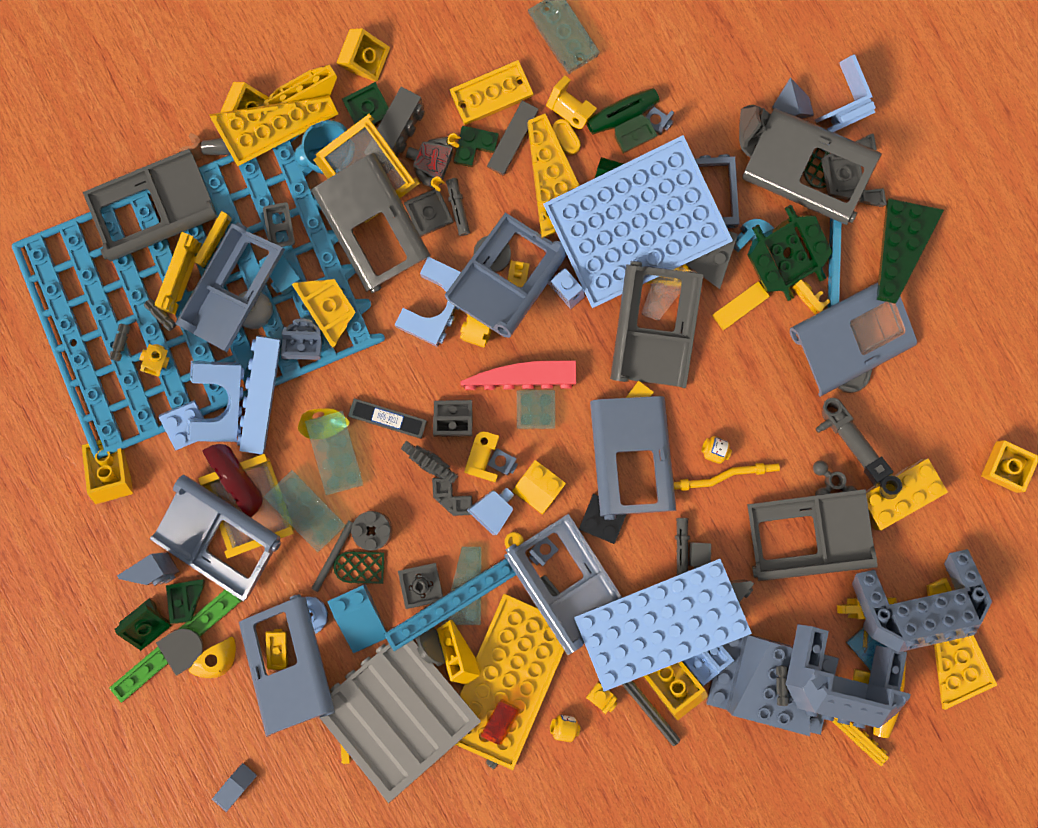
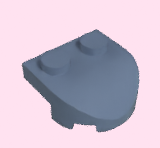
(301, 340)

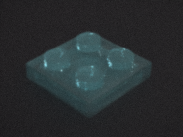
(535, 409)

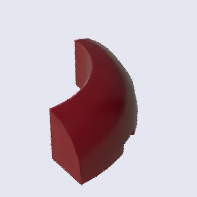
(234, 478)

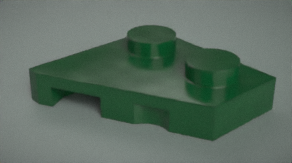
(183, 600)

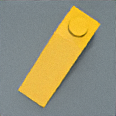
(458, 657)

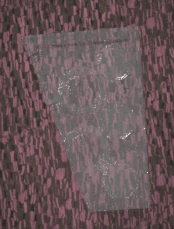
(662, 295)

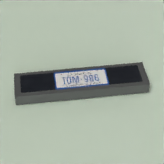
(387, 418)

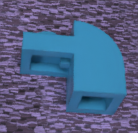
(743, 239)

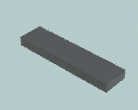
(512, 138)

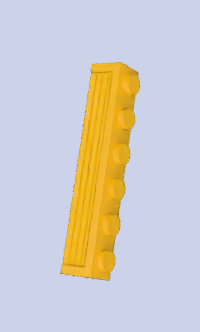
(861, 739)

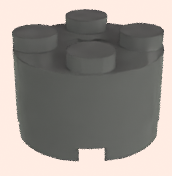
(361, 532)

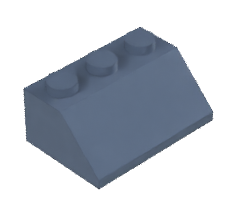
(153, 569)

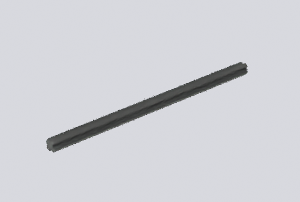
(635, 692)

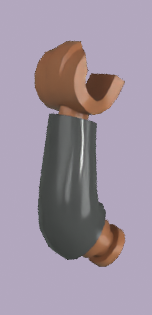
(206, 147)

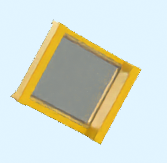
(356, 144)
(263, 476)

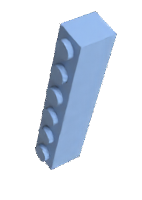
(260, 394)

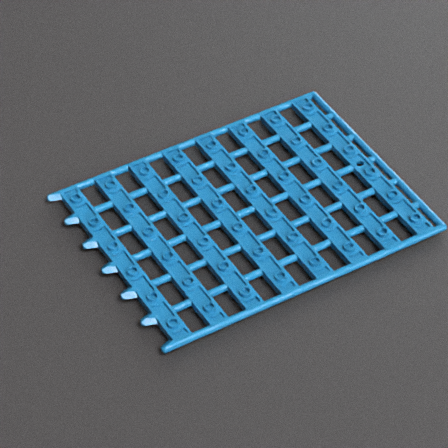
(131, 280)

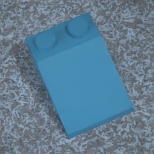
(358, 618)

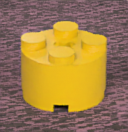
(475, 332)

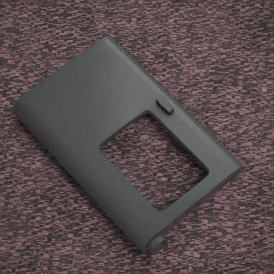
(784, 154)
(177, 194)
(357, 196)
(654, 353)
(840, 531)

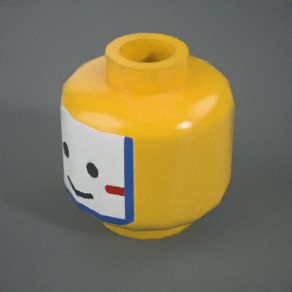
(716, 449)
(564, 728)

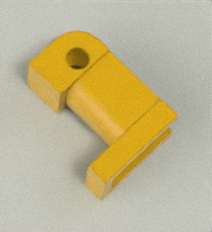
(569, 106)
(480, 456)

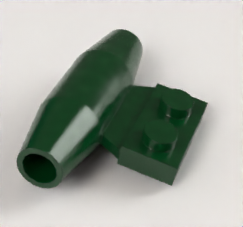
(626, 117)

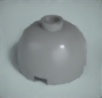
(260, 312)

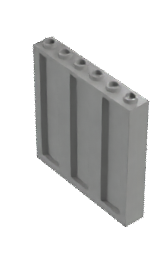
(397, 717)

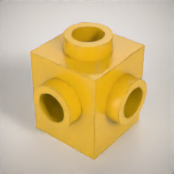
(154, 359)

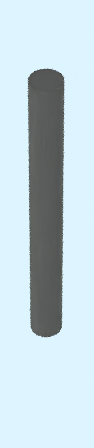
(332, 557)

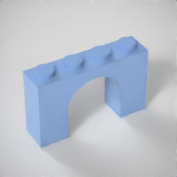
(433, 328)
(225, 426)

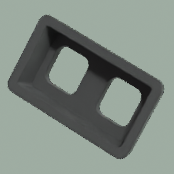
(273, 228)

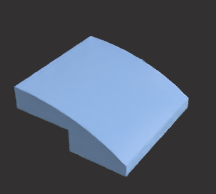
(708, 664)

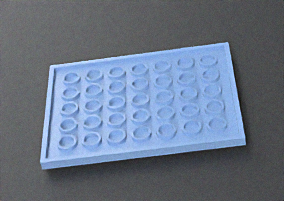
(640, 212)

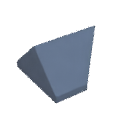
(794, 101)

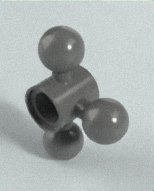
(821, 468)

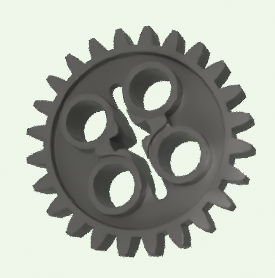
(429, 462)

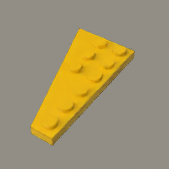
(261, 128)
(550, 168)
(959, 663)

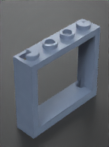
(724, 160)

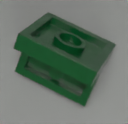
(142, 625)

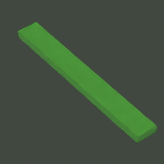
(156, 661)

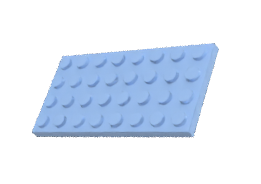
(662, 625)

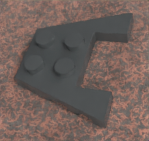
(843, 176)

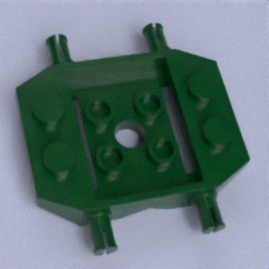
(780, 272)

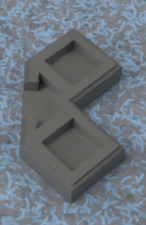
(454, 504)

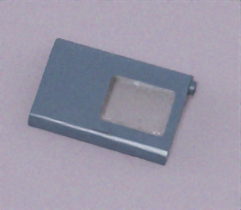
(851, 333)

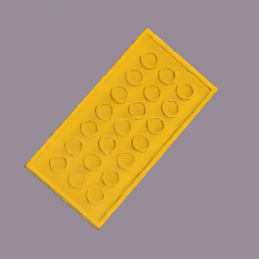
(513, 666)

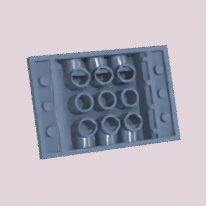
(750, 688)

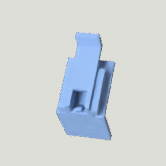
(861, 93)

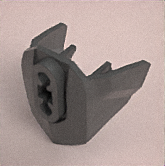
(751, 126)

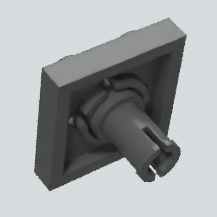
(412, 596)

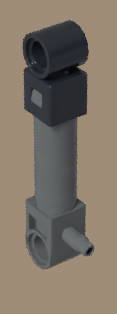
(874, 466)

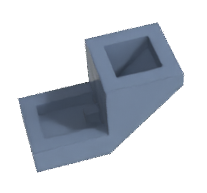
(234, 787)

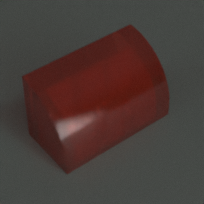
(500, 722)

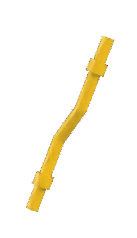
(759, 469)

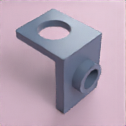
(666, 120)
(510, 465)
(537, 557)

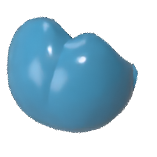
(315, 139)

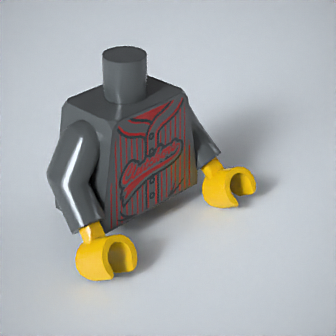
(433, 159)

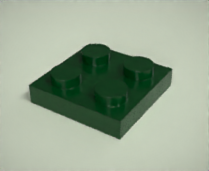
(366, 101)

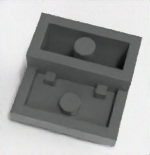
(453, 418)

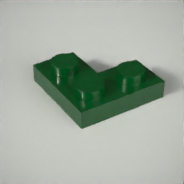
(472, 140)

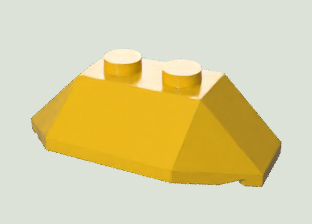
(312, 84)

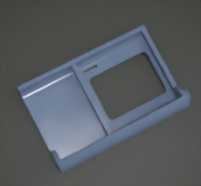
(491, 296)

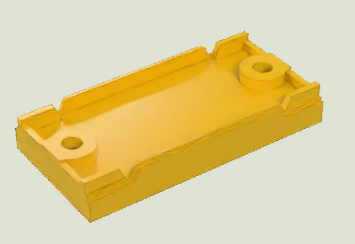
(491, 92)
(178, 273)

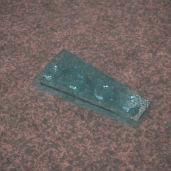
(467, 568)

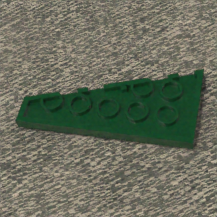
(903, 241)

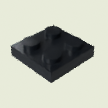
(596, 525)

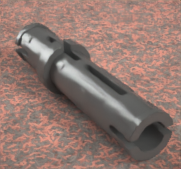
(457, 205)
(682, 545)

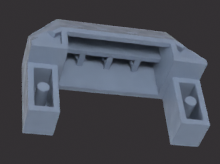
(928, 618)
(840, 697)

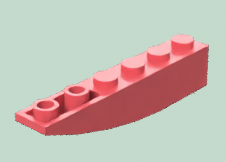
(526, 375)

